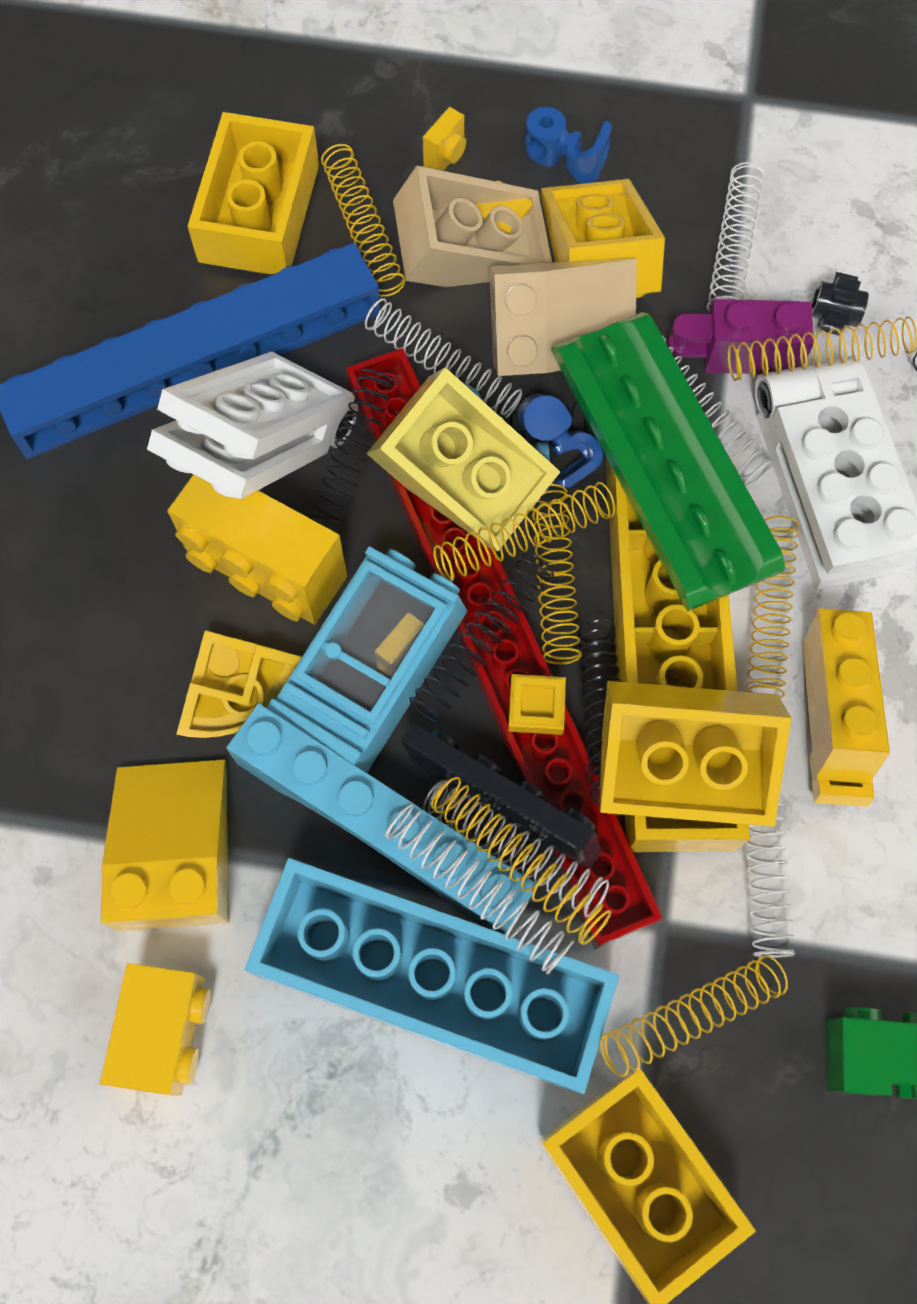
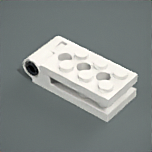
(250, 423)
(838, 472)

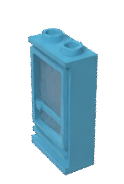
(370, 657)

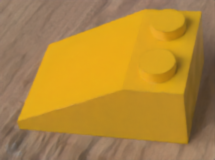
(605, 223)
(167, 847)

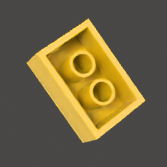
(254, 194)
(261, 548)
(646, 1187)

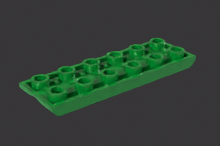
(669, 461)

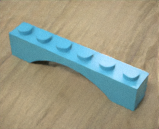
(365, 808)

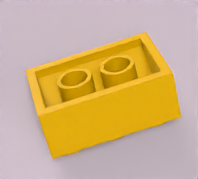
(693, 753)

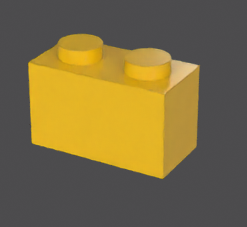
(155, 1030)

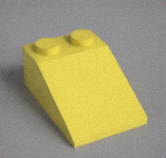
(463, 458)

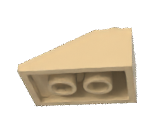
(450, 242)
(554, 303)

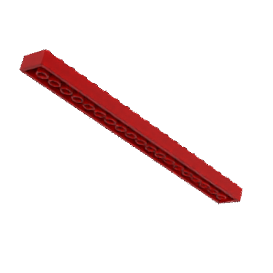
(547, 761)

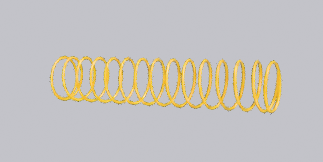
(352, 213)
(738, 363)
(598, 509)
(560, 585)
(764, 685)
(570, 893)
(620, 1046)

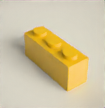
(845, 696)

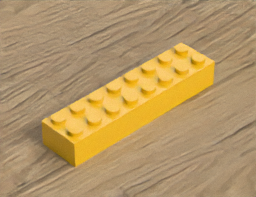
(667, 647)

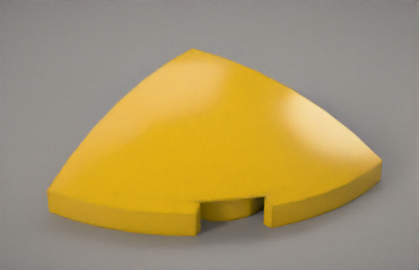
(230, 683)

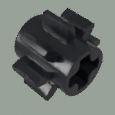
(839, 303)

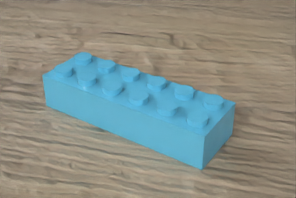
(433, 975)

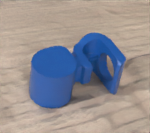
(549, 141)
(549, 420)

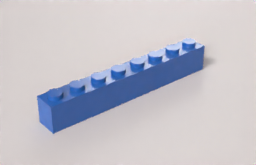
(130, 370)

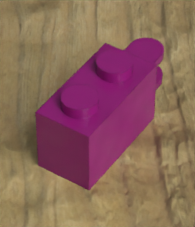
(743, 321)

